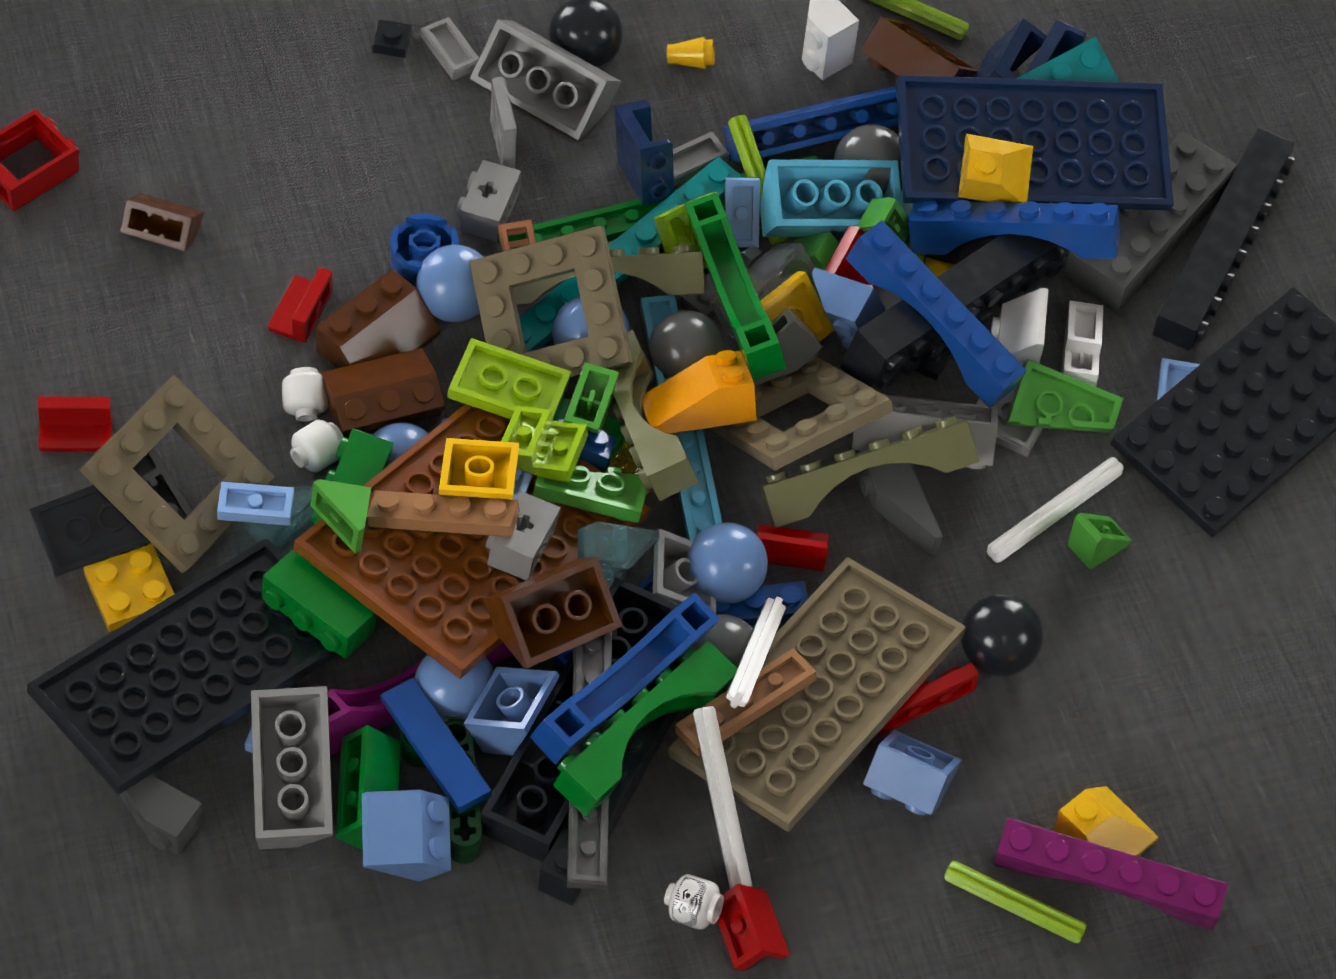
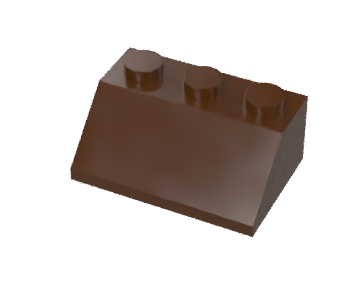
(910, 52)
(377, 324)
(383, 392)
(554, 611)

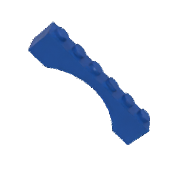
(1081, 228)
(981, 358)
(624, 679)

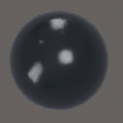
(587, 30)
(1002, 635)

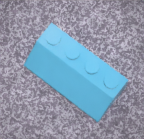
(820, 195)

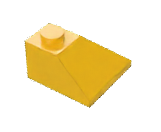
(995, 170)
(479, 468)
(1104, 820)

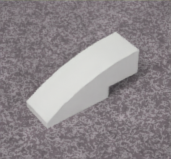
(1083, 341)

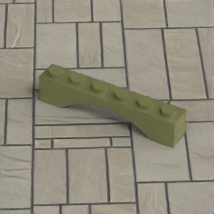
(670, 272)
(661, 454)
(798, 494)

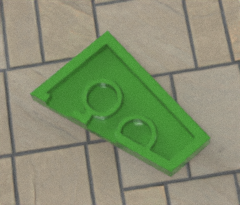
(1061, 402)
(598, 492)

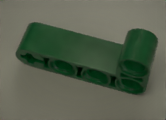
(470, 820)

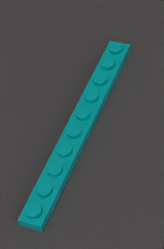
(539, 319)

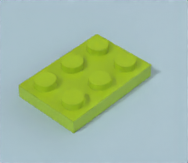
(504, 379)

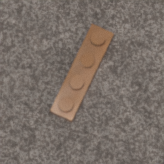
(443, 513)
(774, 685)

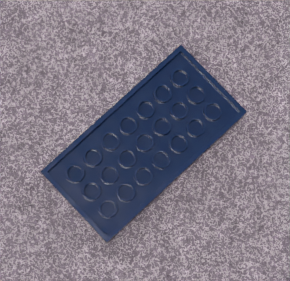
(1086, 137)

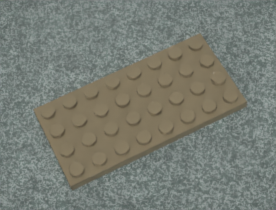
(868, 656)

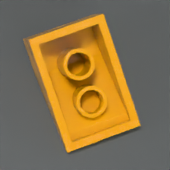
(703, 396)

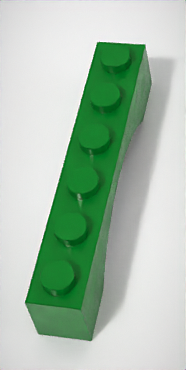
(734, 286)
(598, 769)

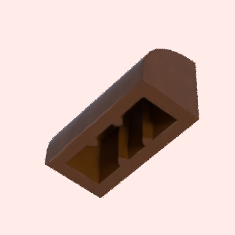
(161, 221)

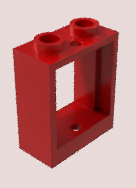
(18, 135)

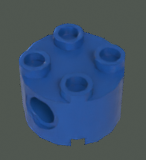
(416, 240)

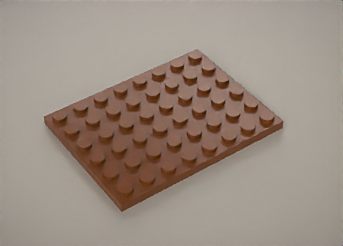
(437, 581)

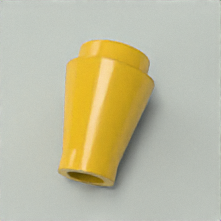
(692, 53)

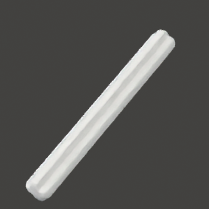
(1054, 509)
(756, 652)
(722, 796)

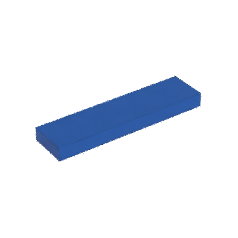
(436, 745)

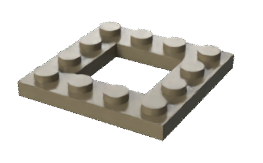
(580, 252)
(850, 408)
(113, 473)

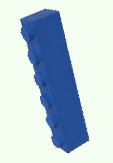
(819, 122)

